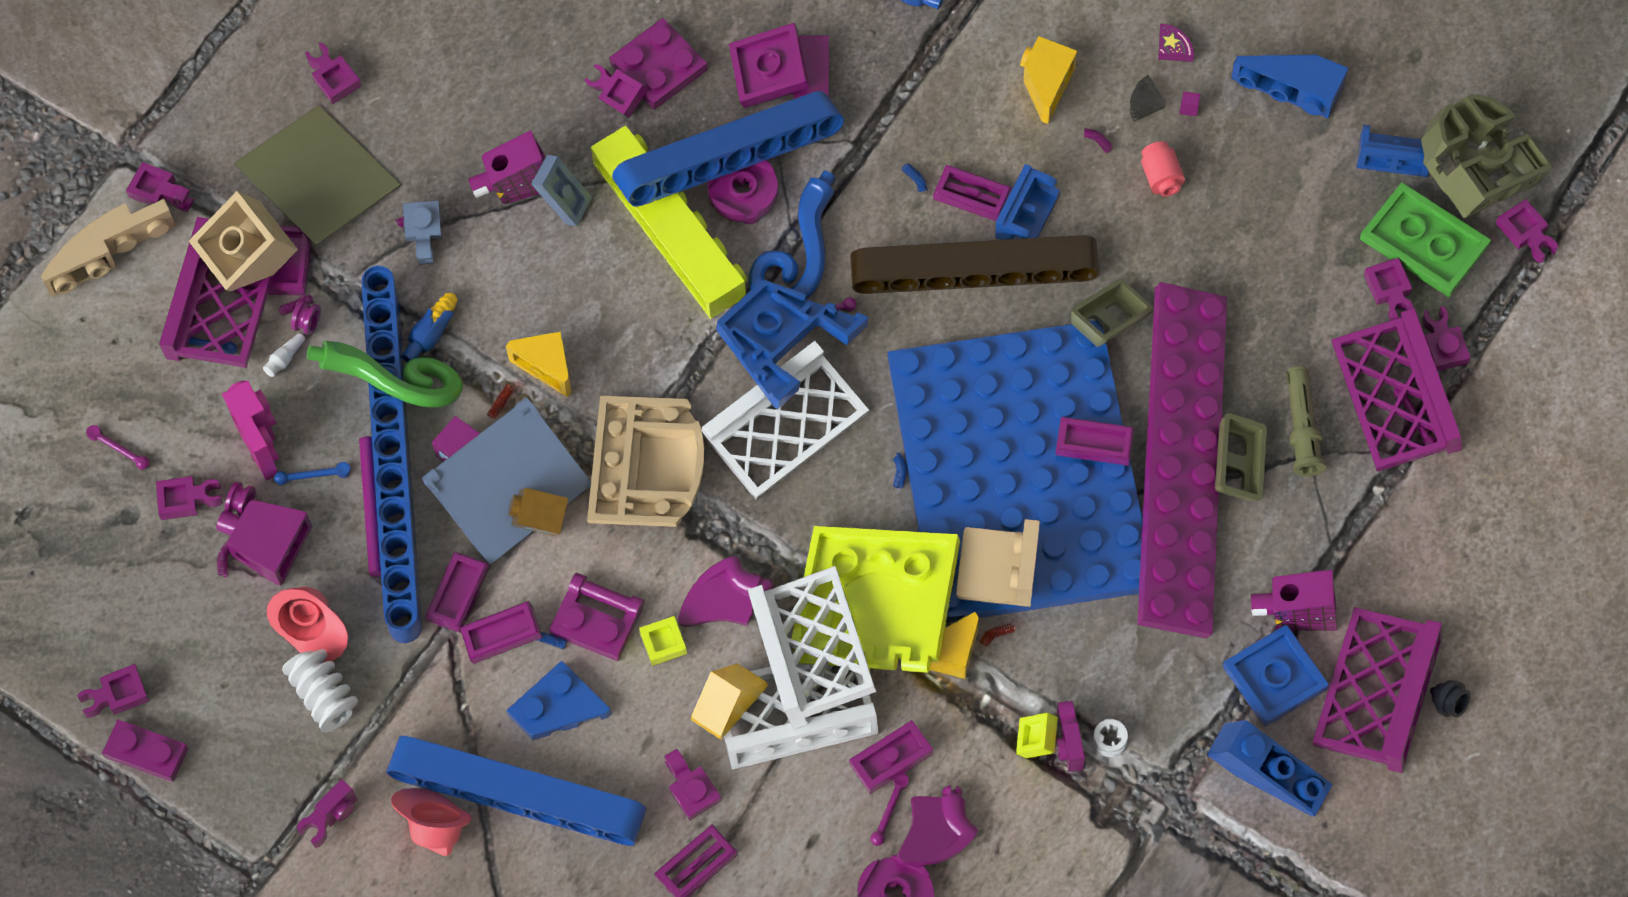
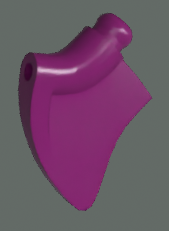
(722, 595)
(937, 829)

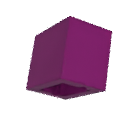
(1189, 103)

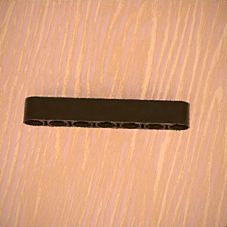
(974, 264)

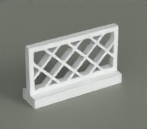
(755, 403)
(785, 662)
(820, 732)

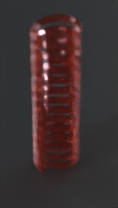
(502, 399)

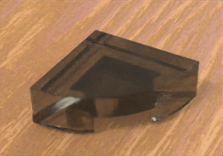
(1145, 99)

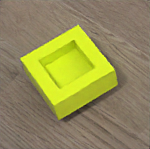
(663, 640)
(1037, 735)

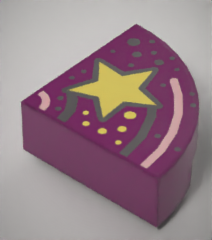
(1174, 44)

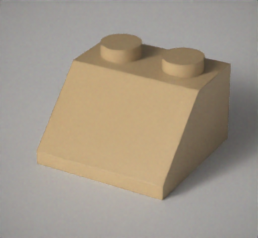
(242, 243)

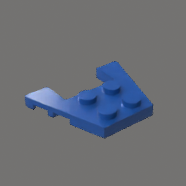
(770, 324)

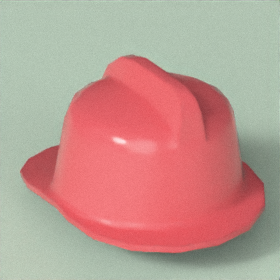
(307, 621)
(431, 818)

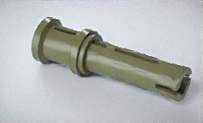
(1305, 435)

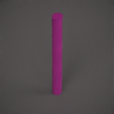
(370, 508)

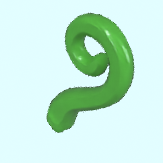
(417, 390)

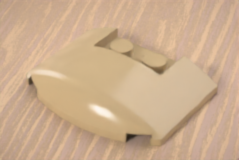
(645, 461)

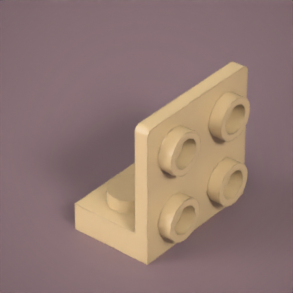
(998, 565)

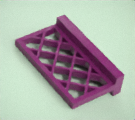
(184, 311)
(1427, 381)
(1410, 697)

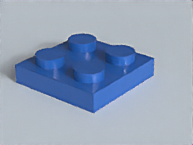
(1275, 675)

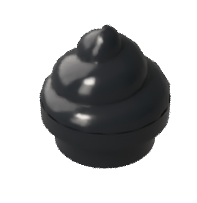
(1450, 698)

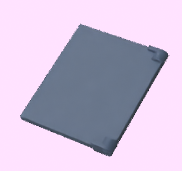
(493, 466)

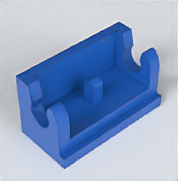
(1390, 154)
(1027, 205)

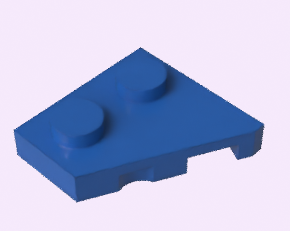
(556, 704)

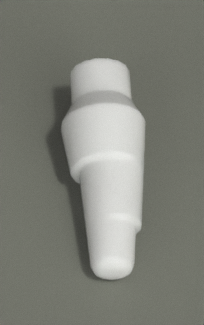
(282, 356)

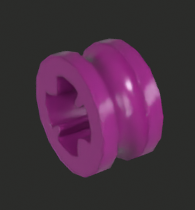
(305, 317)
(239, 497)

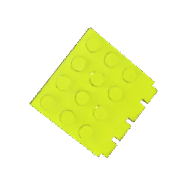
(895, 592)

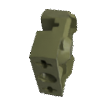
(1480, 121)

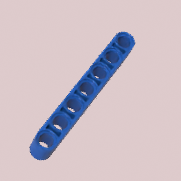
(727, 148)
(516, 790)

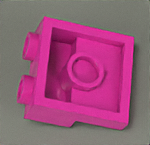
(253, 421)

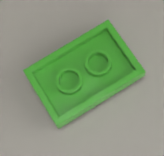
(1425, 239)

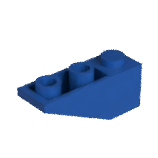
(1296, 79)
(1269, 766)

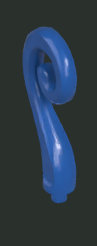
(810, 209)

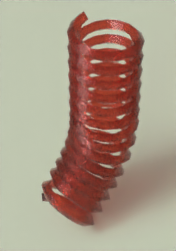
(990, 635)

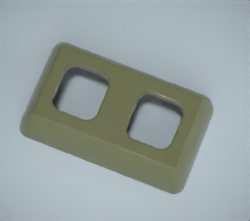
(1095, 307)
(1249, 465)

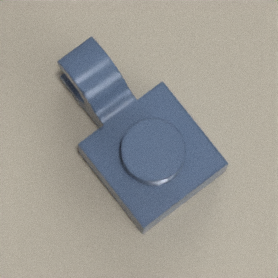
(421, 225)

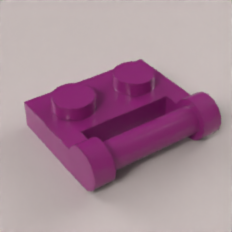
(593, 628)

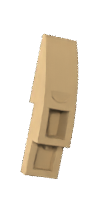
(91, 249)

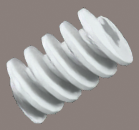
(319, 689)

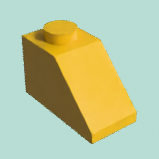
(1047, 74)

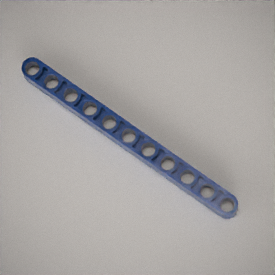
(395, 466)

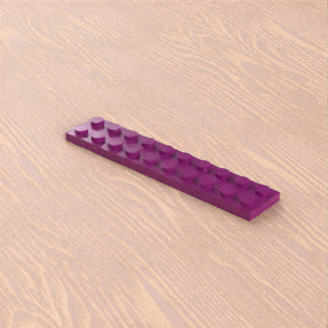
(1182, 461)

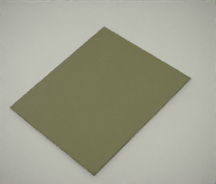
(317, 174)

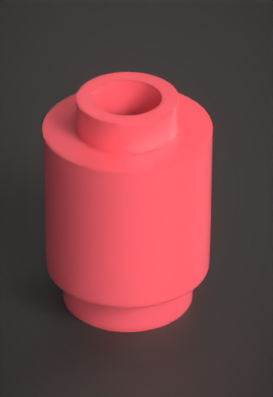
(1162, 169)

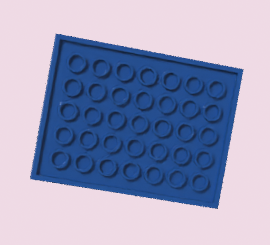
(982, 455)

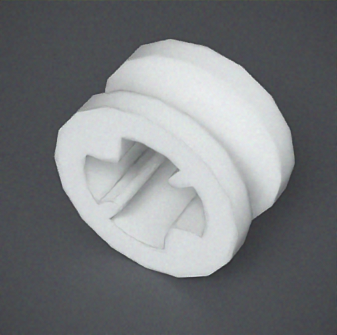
(1098, 739)

